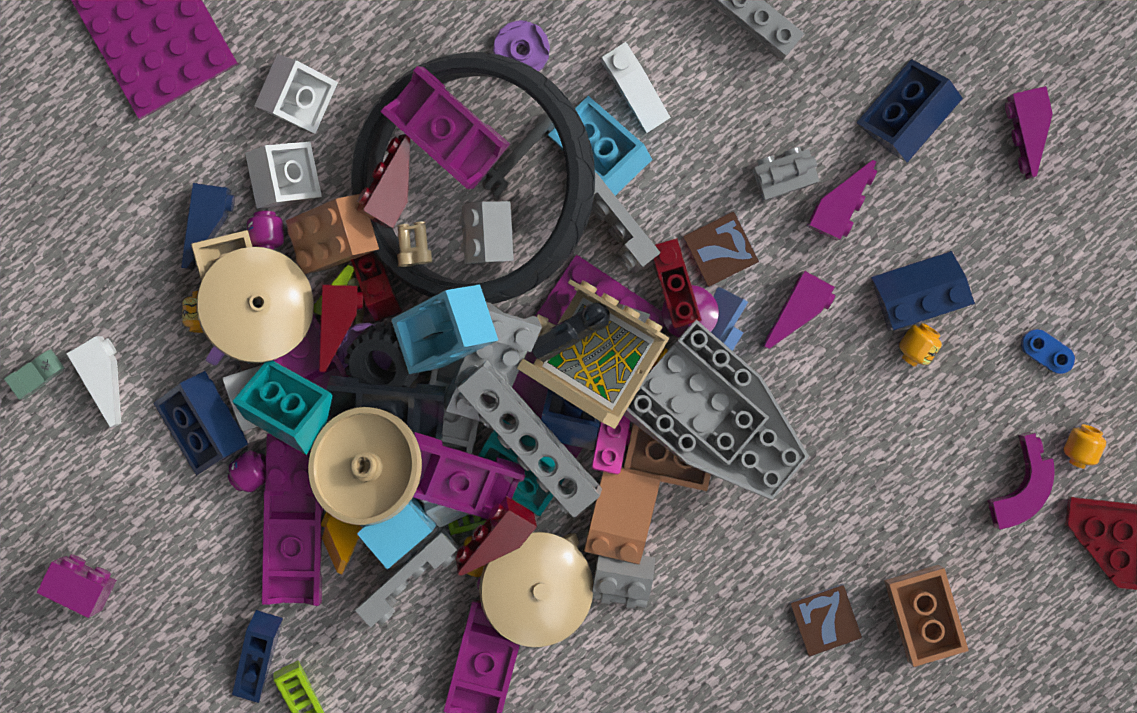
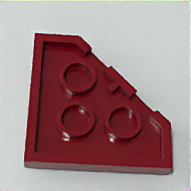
(1108, 535)

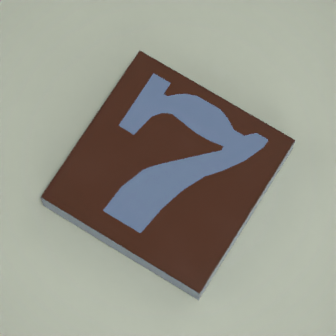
(720, 249)
(825, 620)

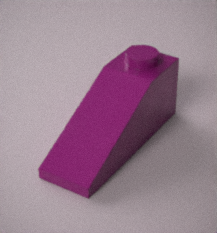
(804, 302)

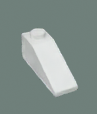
(635, 87)
(99, 373)

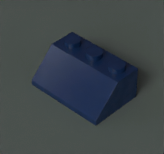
(910, 110)
(922, 291)
(200, 422)

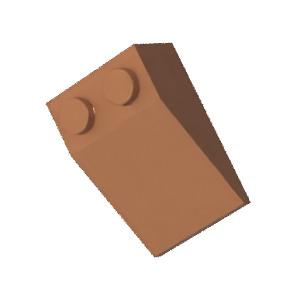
(622, 515)

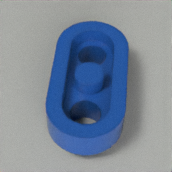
(1048, 352)

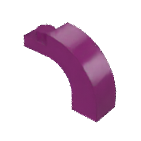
(1032, 492)

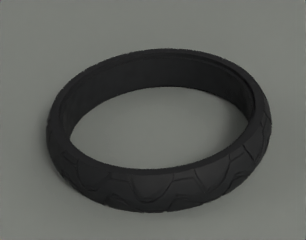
(579, 166)

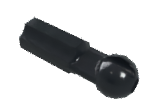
(571, 331)

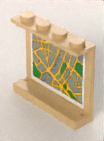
(606, 366)

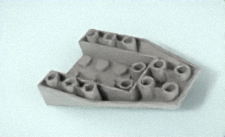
(717, 415)

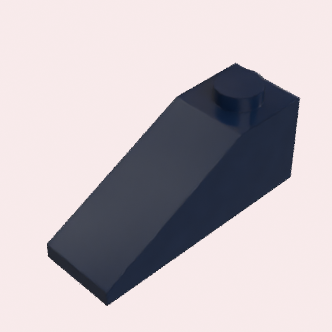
(206, 216)
(257, 655)

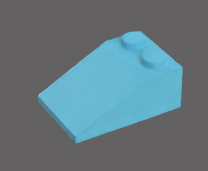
(615, 149)

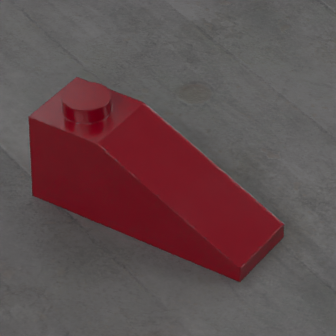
(337, 315)

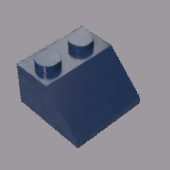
(569, 422)

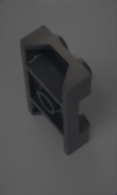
(417, 407)

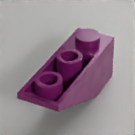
(1031, 121)
(835, 209)

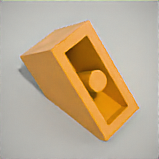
(340, 540)

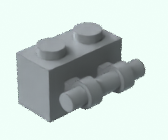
(785, 174)
(486, 232)
(623, 581)

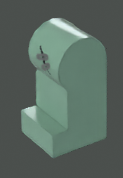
(34, 374)

